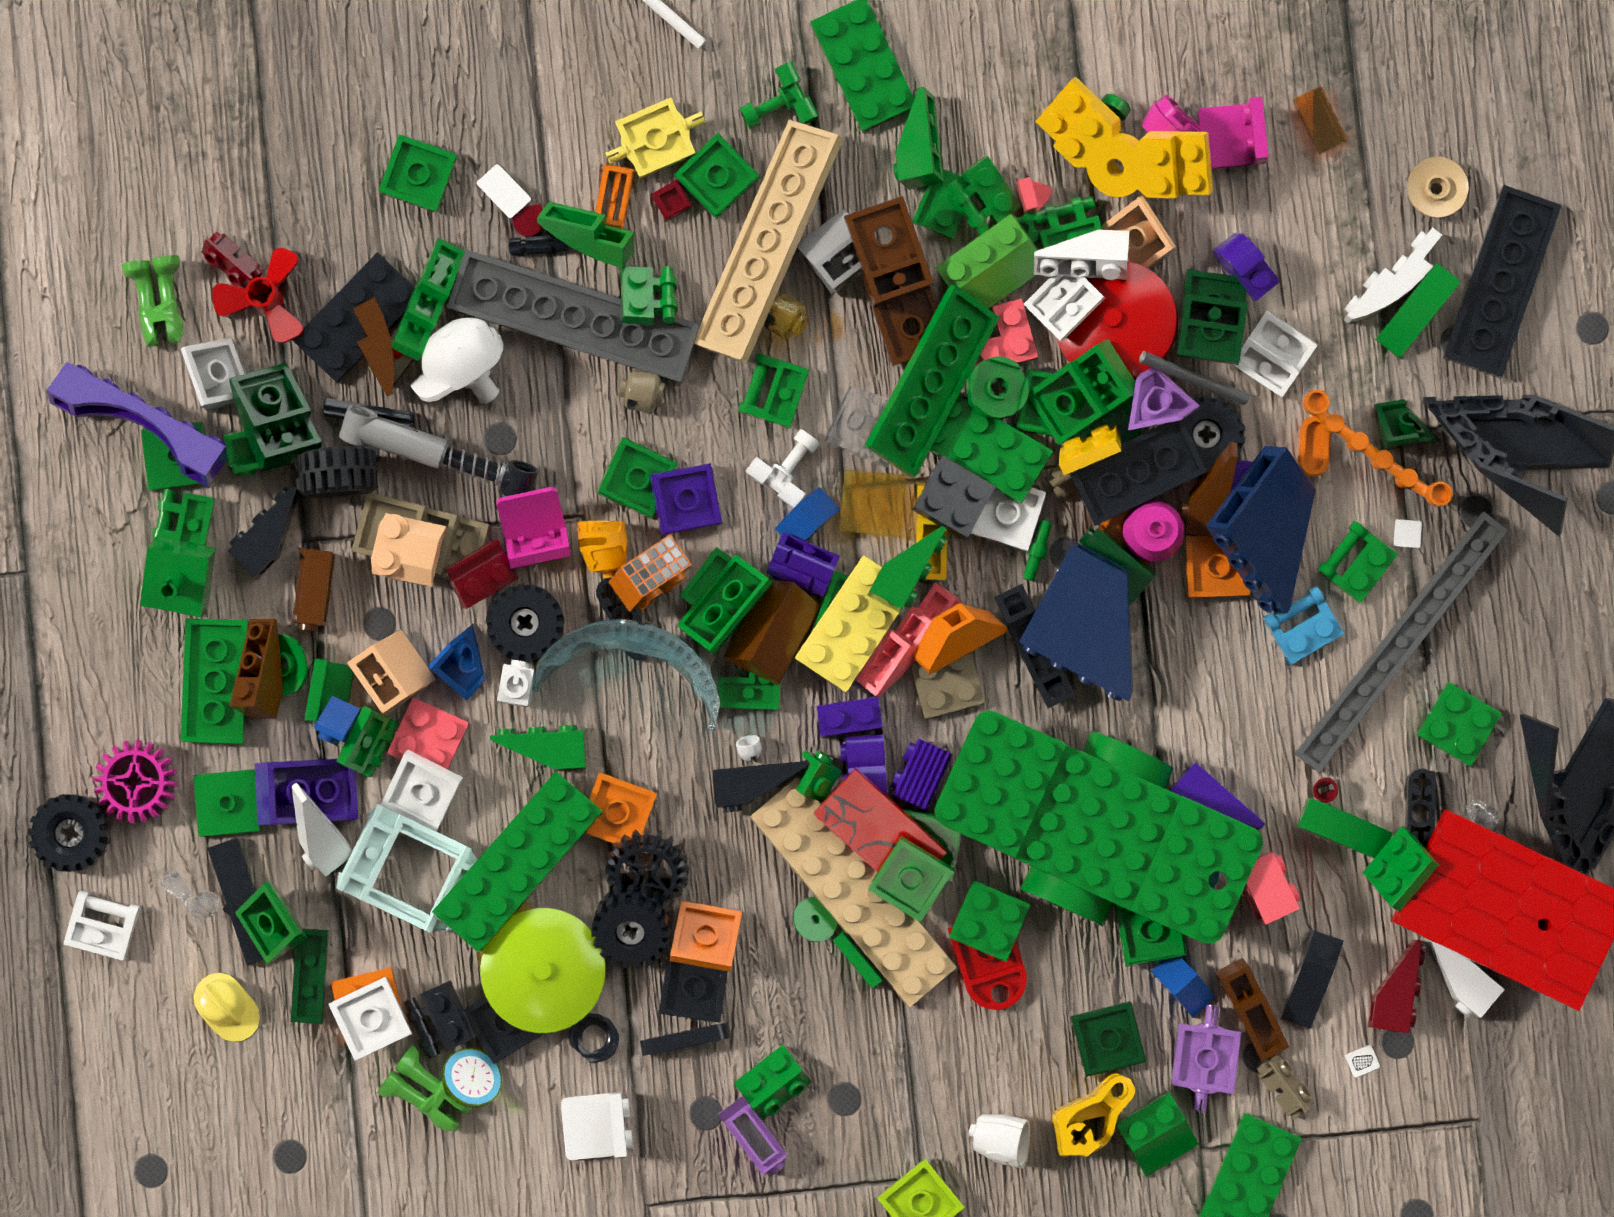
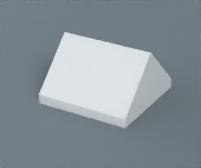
(210, 370)

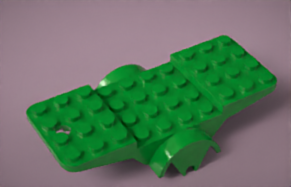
(1097, 827)

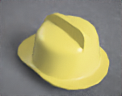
(226, 1007)

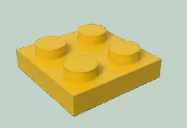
(1082, 452)

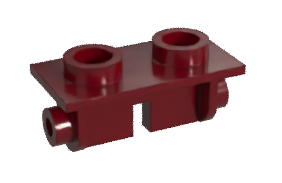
(220, 253)

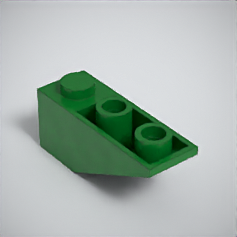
(900, 574)
(553, 749)

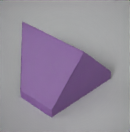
(1158, 401)

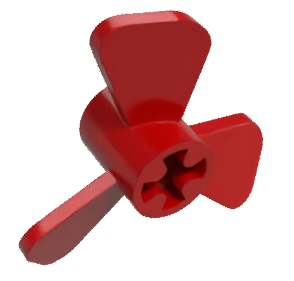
(233, 299)

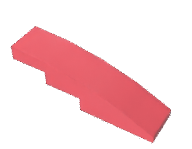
(897, 647)

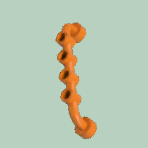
(1316, 404)

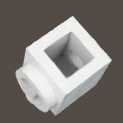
(516, 684)

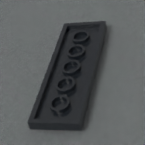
(1502, 281)

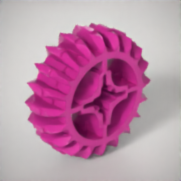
(134, 796)

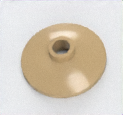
(1443, 173)

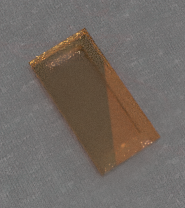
(1320, 120)

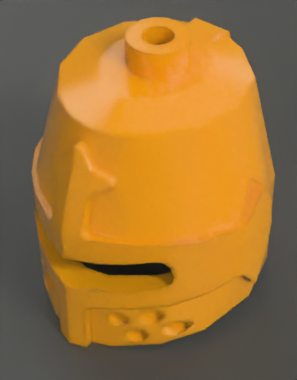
(603, 545)

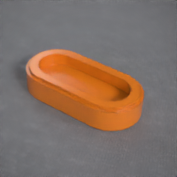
(1313, 448)

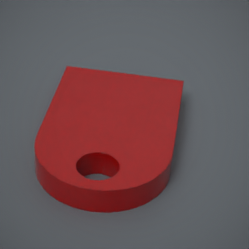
(985, 971)

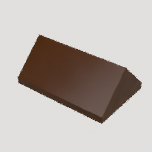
(773, 631)

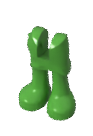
(167, 311)
(430, 1106)

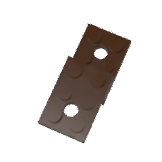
(894, 274)

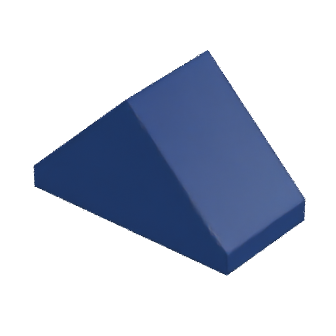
(808, 515)
(1183, 985)

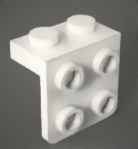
(596, 1126)

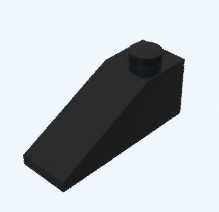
(745, 784)
(1311, 978)

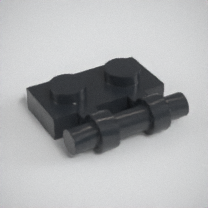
(447, 1016)

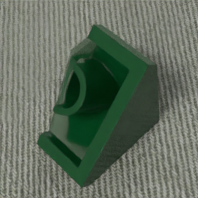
(1400, 426)

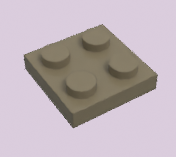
(948, 688)

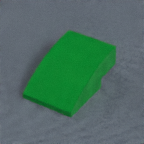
(1083, 391)

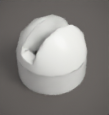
(749, 747)

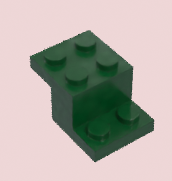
(1212, 317)

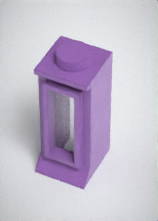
(754, 1136)

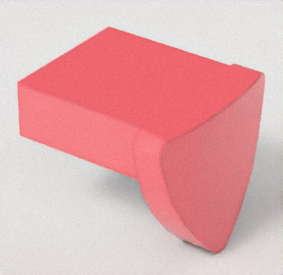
(1032, 194)

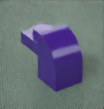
(1247, 264)

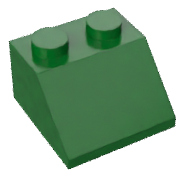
(1156, 1133)

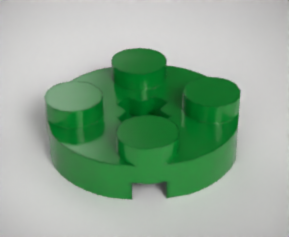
(1012, 379)

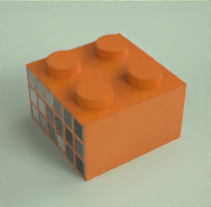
(650, 573)

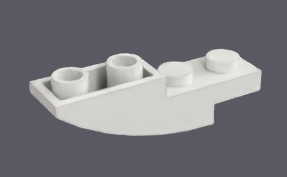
(1388, 288)

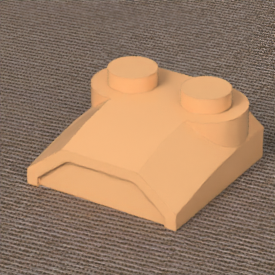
(407, 549)

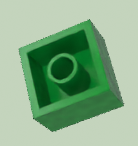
(177, 576)

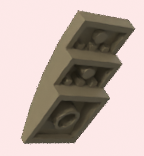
(460, 539)

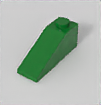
(919, 146)

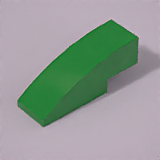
(588, 233)
(1417, 310)
(1342, 828)

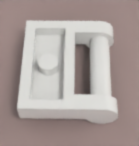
(98, 935)

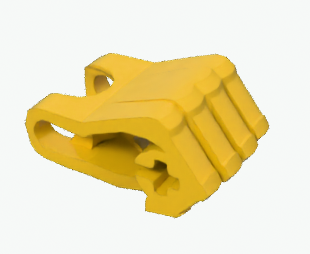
(1095, 1104)

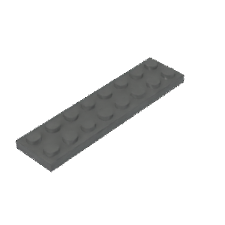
(569, 316)

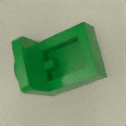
(239, 453)
(819, 776)

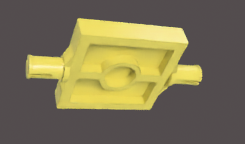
(655, 138)

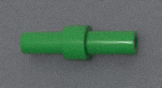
(1037, 551)

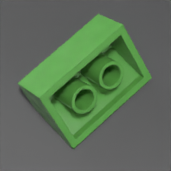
(992, 263)

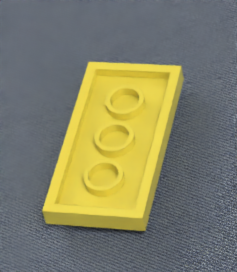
(848, 629)

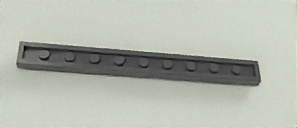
(1400, 642)

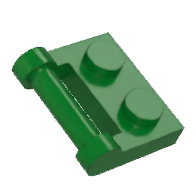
(783, 394)
(1365, 568)

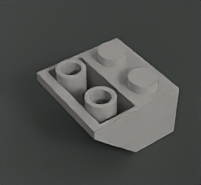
(831, 253)

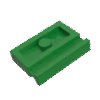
(937, 209)

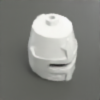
(1002, 1139)

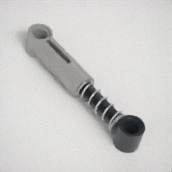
(364, 428)

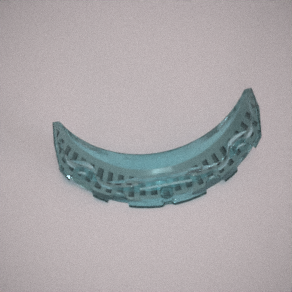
(636, 638)

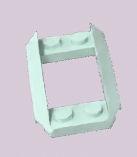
(372, 852)

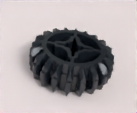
(631, 853)

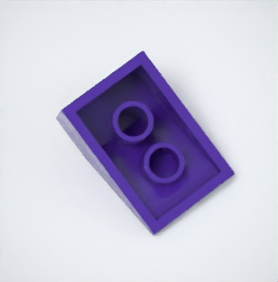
(323, 780)

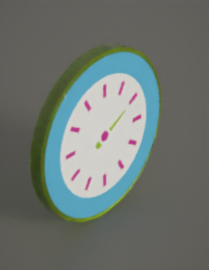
(471, 1078)

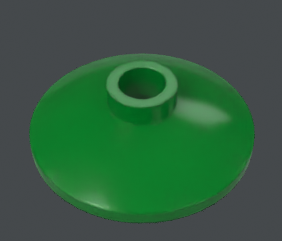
(293, 664)

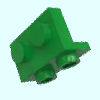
(773, 1082)

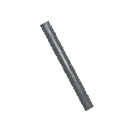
(1194, 378)

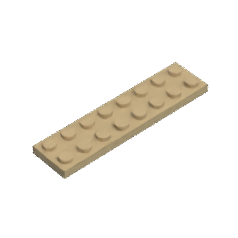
(767, 241)
(840, 881)

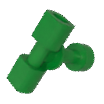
(789, 96)

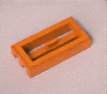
(626, 195)

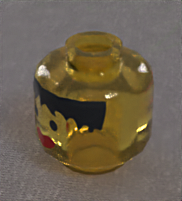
(786, 317)

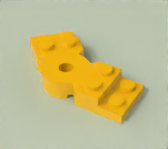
(1157, 165)

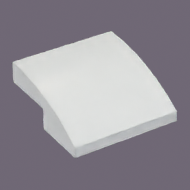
(1064, 303)
(1275, 353)

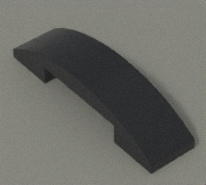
(1017, 613)

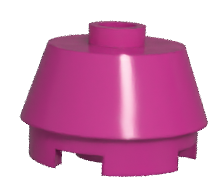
(1167, 116)
(1153, 531)

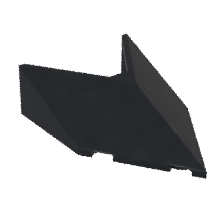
(1521, 435)
(1577, 800)

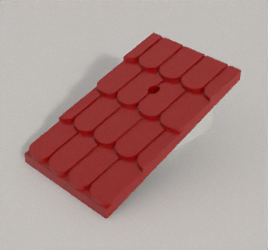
(1512, 911)

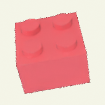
(1268, 889)

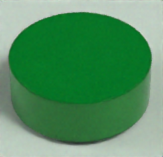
(1117, 105)

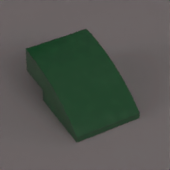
(274, 416)

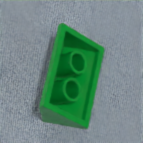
(725, 604)

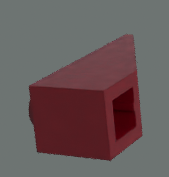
(1394, 997)

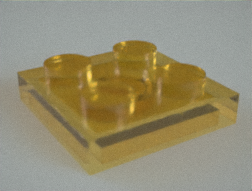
(872, 503)

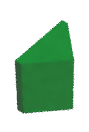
(270, 923)

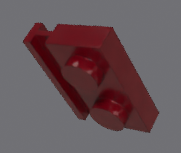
(480, 573)

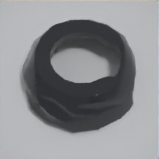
(610, 1045)

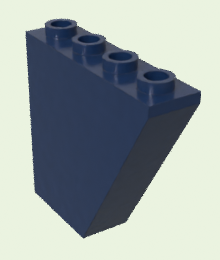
(1266, 526)
(1086, 622)

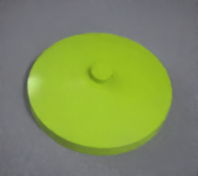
(542, 971)

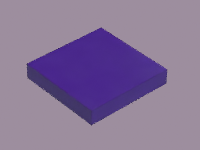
(685, 499)

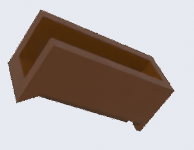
(313, 589)

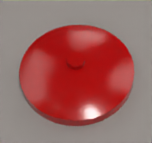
(1133, 316)

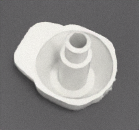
(459, 358)

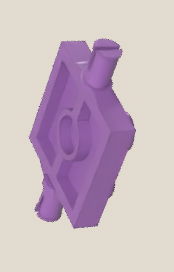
(1206, 1058)

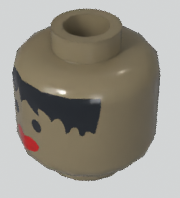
(642, 391)

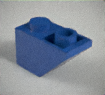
(336, 721)

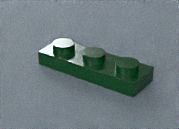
(310, 978)

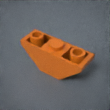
(955, 635)

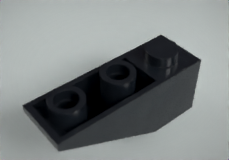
(265, 539)

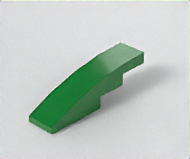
(428, 299)

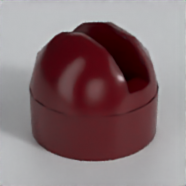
(1329, 795)

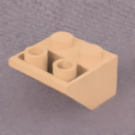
(391, 671)

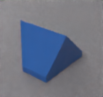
(461, 664)

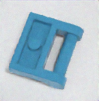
(1307, 635)

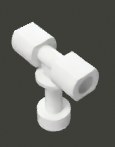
(779, 476)

